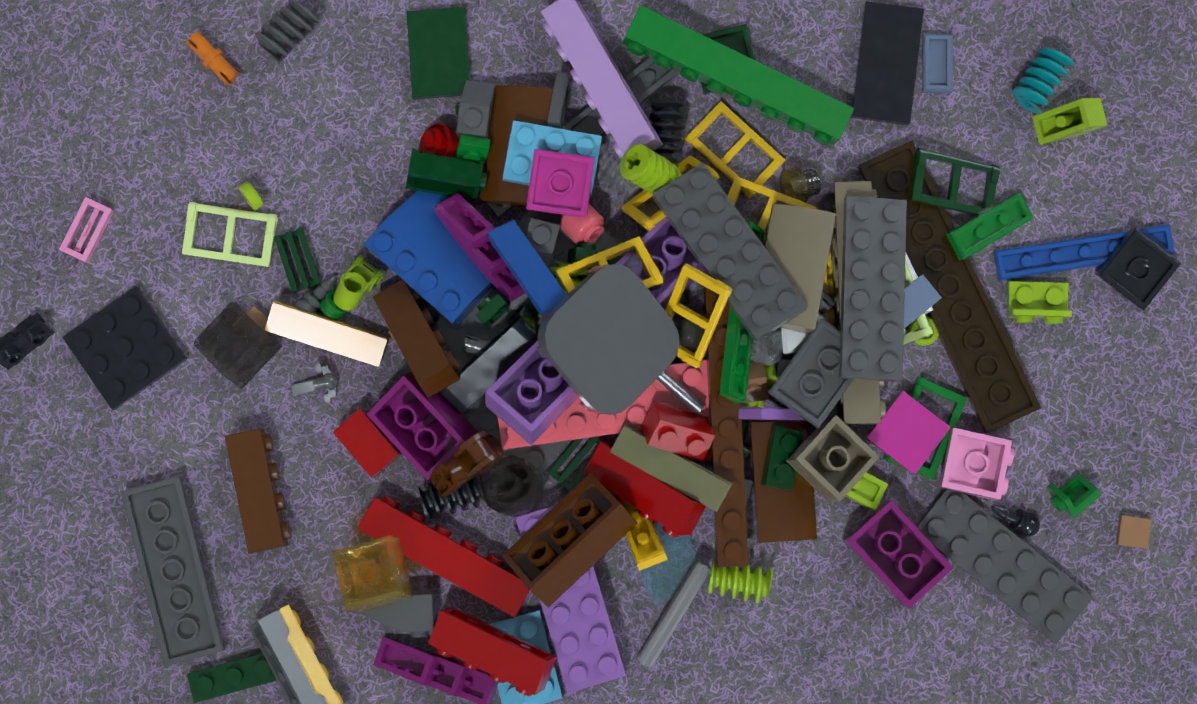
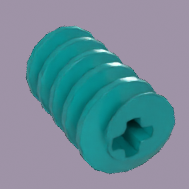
(1040, 77)

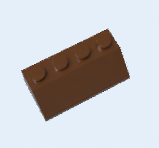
(569, 540)

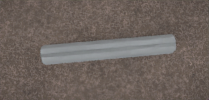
(674, 613)

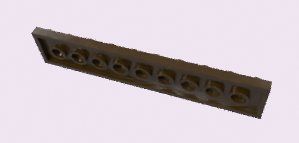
(964, 313)

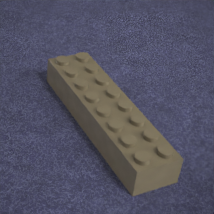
(861, 400)

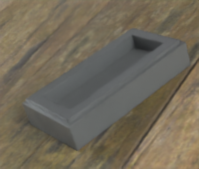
(559, 101)

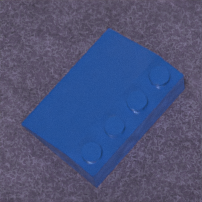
(429, 258)

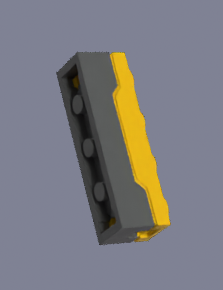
(293, 659)

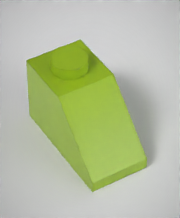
(1070, 120)

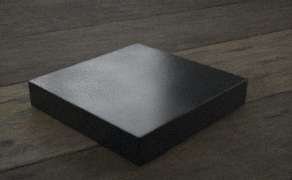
(1138, 268)

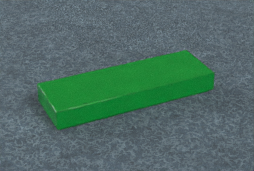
(989, 226)

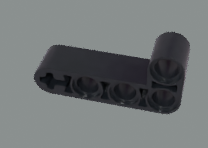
(493, 360)

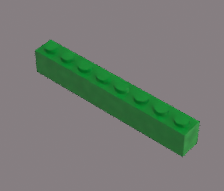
(737, 76)

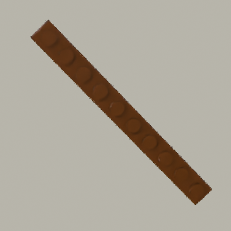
(726, 450)

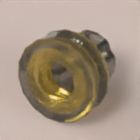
(799, 183)

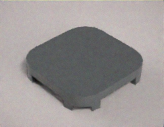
(608, 339)

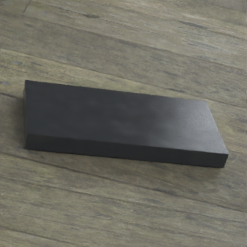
(887, 63)

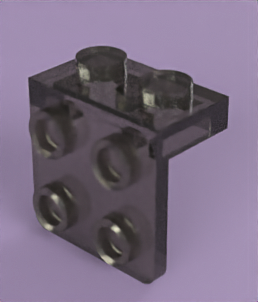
(236, 345)

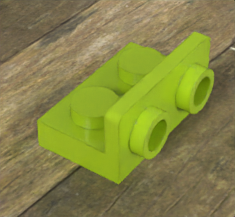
(1037, 301)

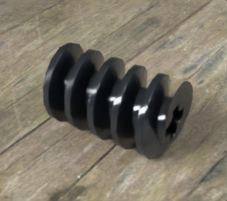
(666, 125)
(432, 499)

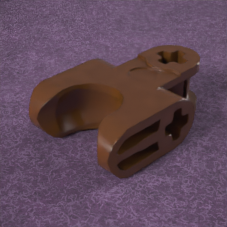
(473, 458)

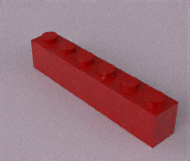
(446, 556)

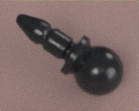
(1025, 523)

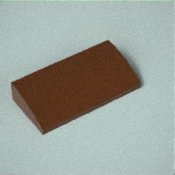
(519, 104)
(780, 513)

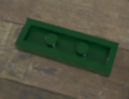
(230, 677)

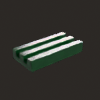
(286, 263)
(562, 479)

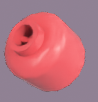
(583, 229)

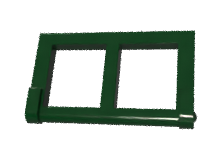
(957, 163)

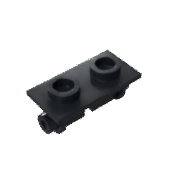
(32, 334)

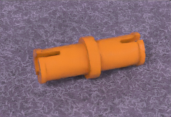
(212, 58)

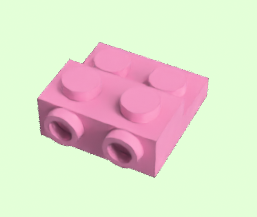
(977, 464)

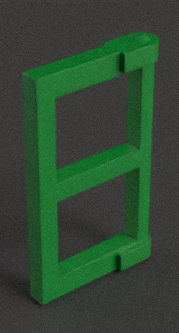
(922, 383)

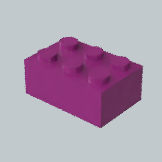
(420, 426)
(898, 554)

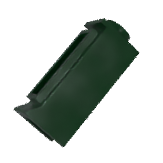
(445, 175)

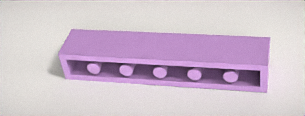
(599, 75)

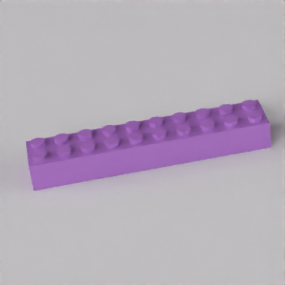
(533, 391)

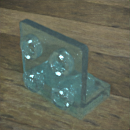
(665, 578)

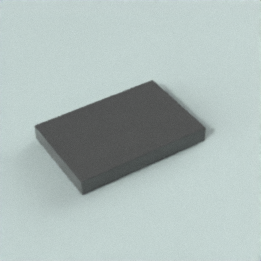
(812, 379)

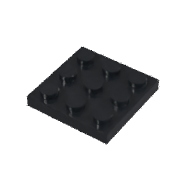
(124, 348)

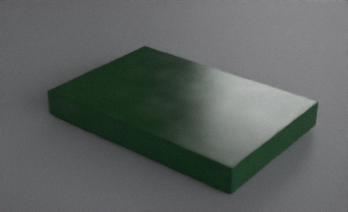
(438, 52)

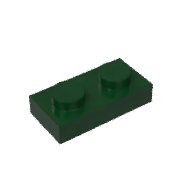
(491, 310)
(781, 446)

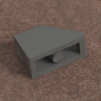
(475, 109)

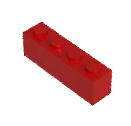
(650, 495)
(492, 651)

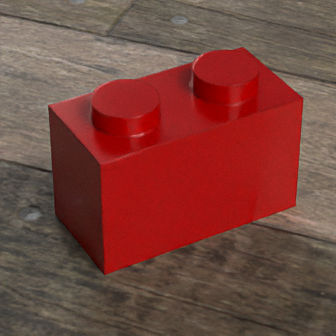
(677, 431)
(367, 443)

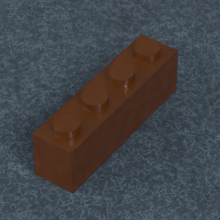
(416, 338)
(257, 490)

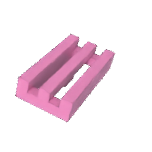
(65, 246)

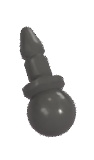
(311, 302)

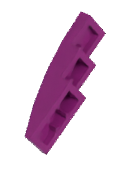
(471, 233)
(435, 671)

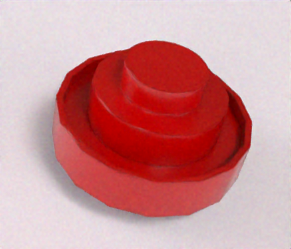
(439, 140)

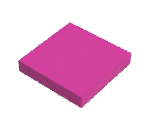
(560, 183)
(908, 432)

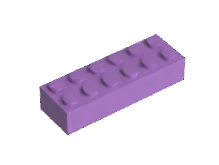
(580, 627)

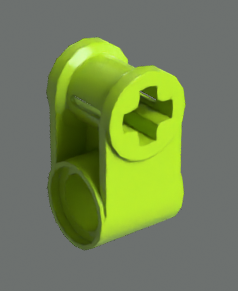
(357, 284)

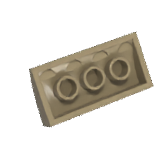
(800, 246)

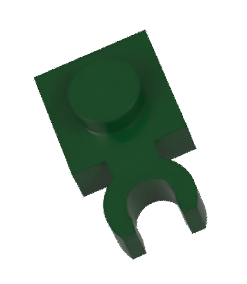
(586, 250)

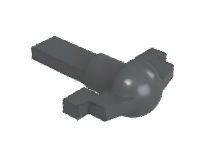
(328, 381)

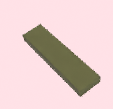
(671, 469)

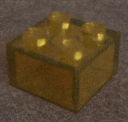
(372, 574)

